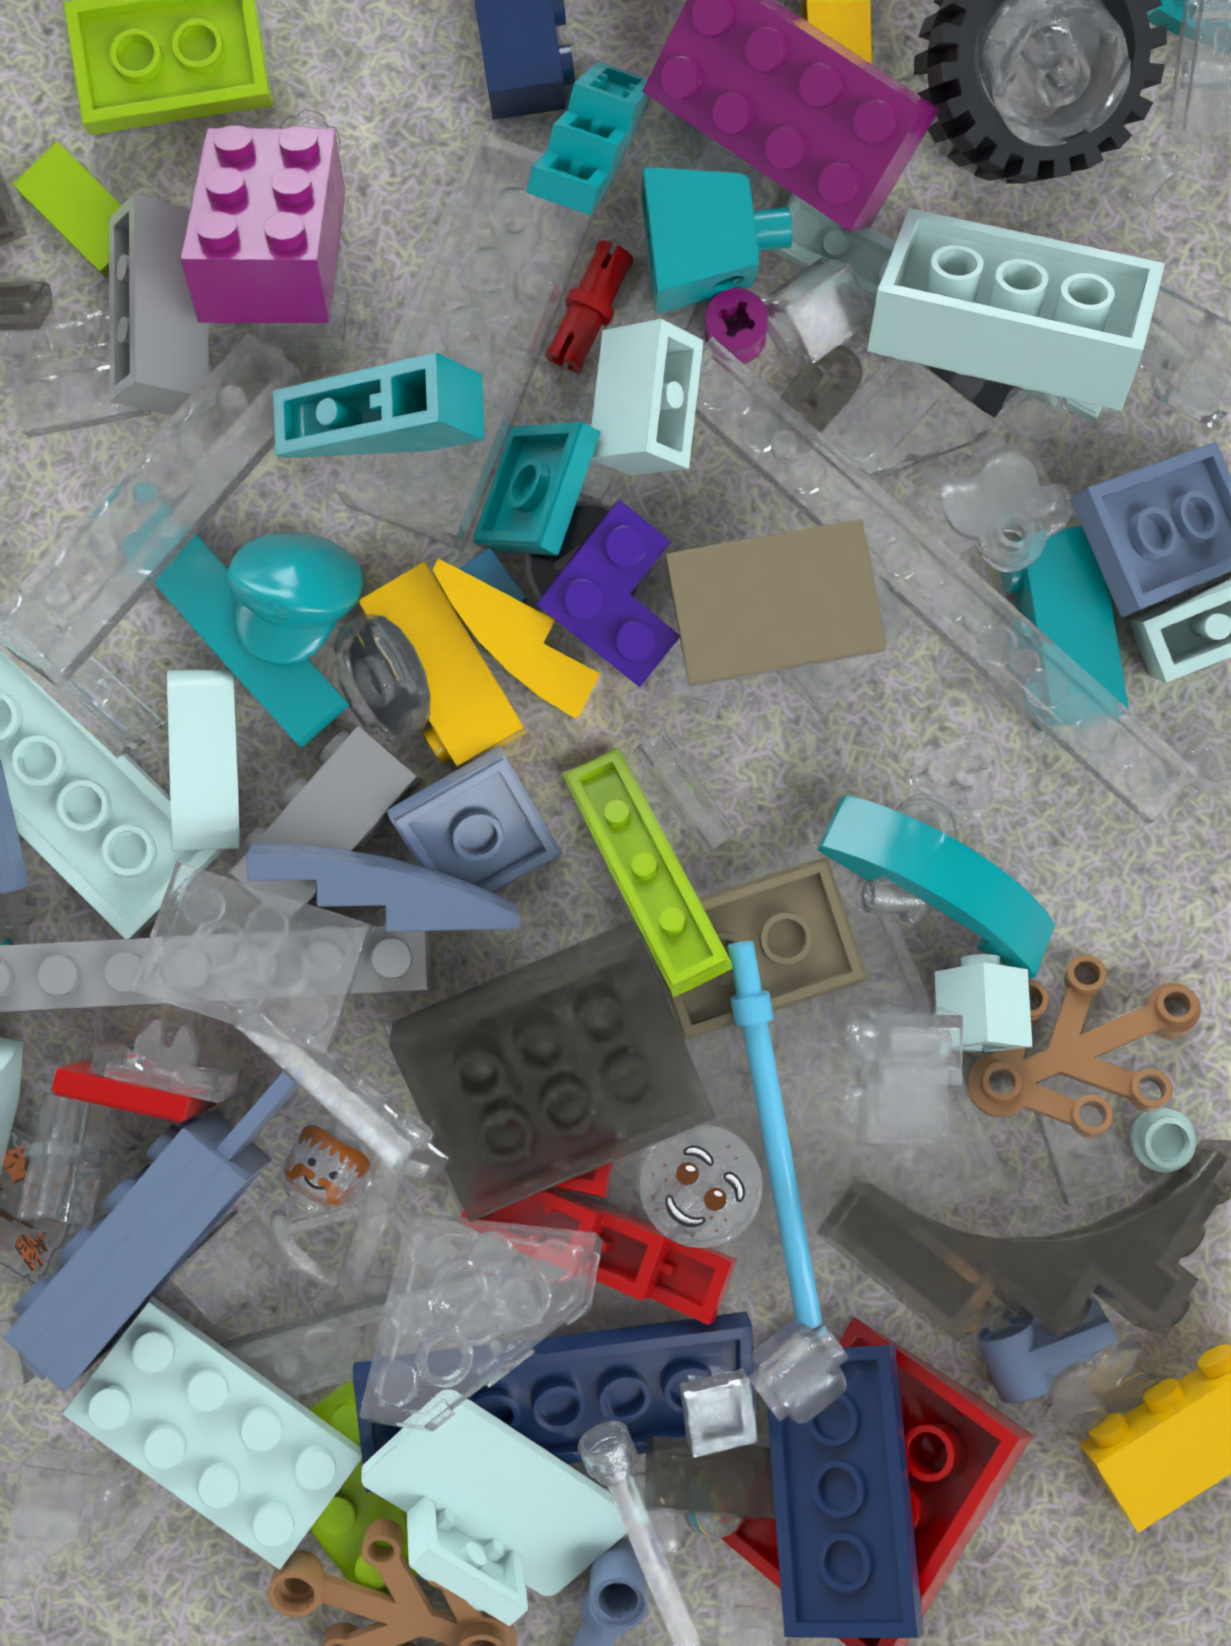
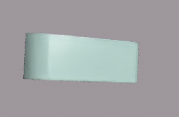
(202, 760)

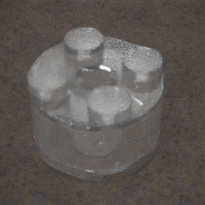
(1053, 67)

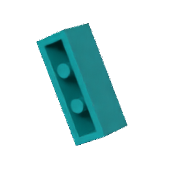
(1072, 606)

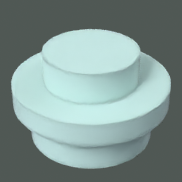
(1163, 1140)

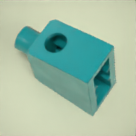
(704, 234)

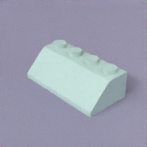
(1015, 308)

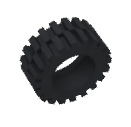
(975, 124)

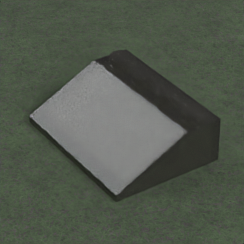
(550, 1071)

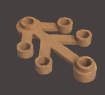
(1076, 1055)
(401, 1616)

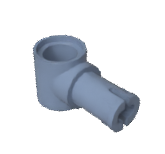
(611, 1608)

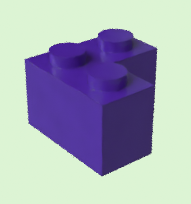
(595, 598)

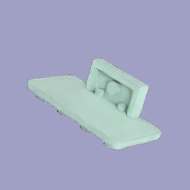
(492, 1510)

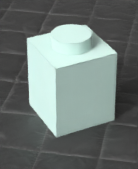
(991, 1001)

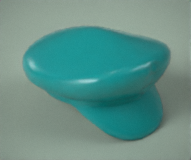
(291, 594)

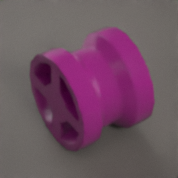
(735, 337)

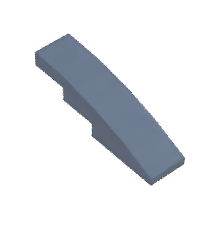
(411, 894)

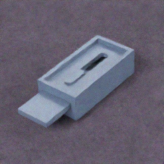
(143, 1239)

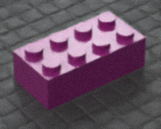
(791, 104)

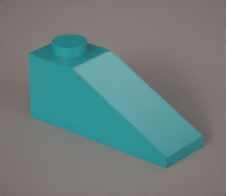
(381, 409)

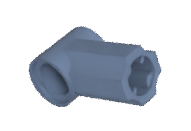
(1028, 1360)

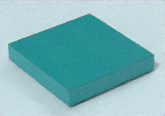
(536, 488)

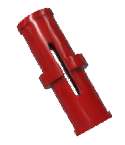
(589, 306)

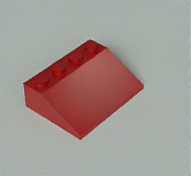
(956, 1466)

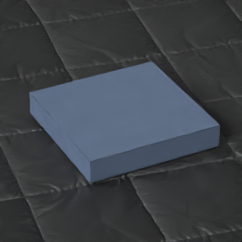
(476, 825)

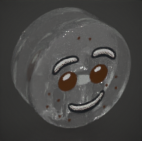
(701, 1185)

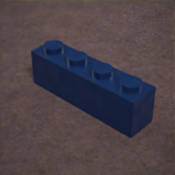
(523, 56)

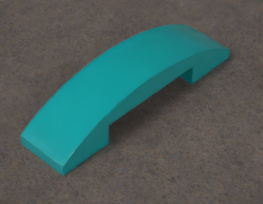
(942, 873)

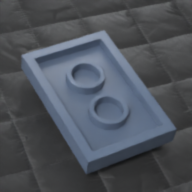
(1160, 527)

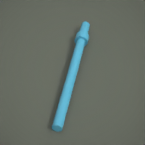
(753, 1011)

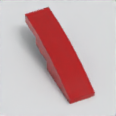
(633, 1252)

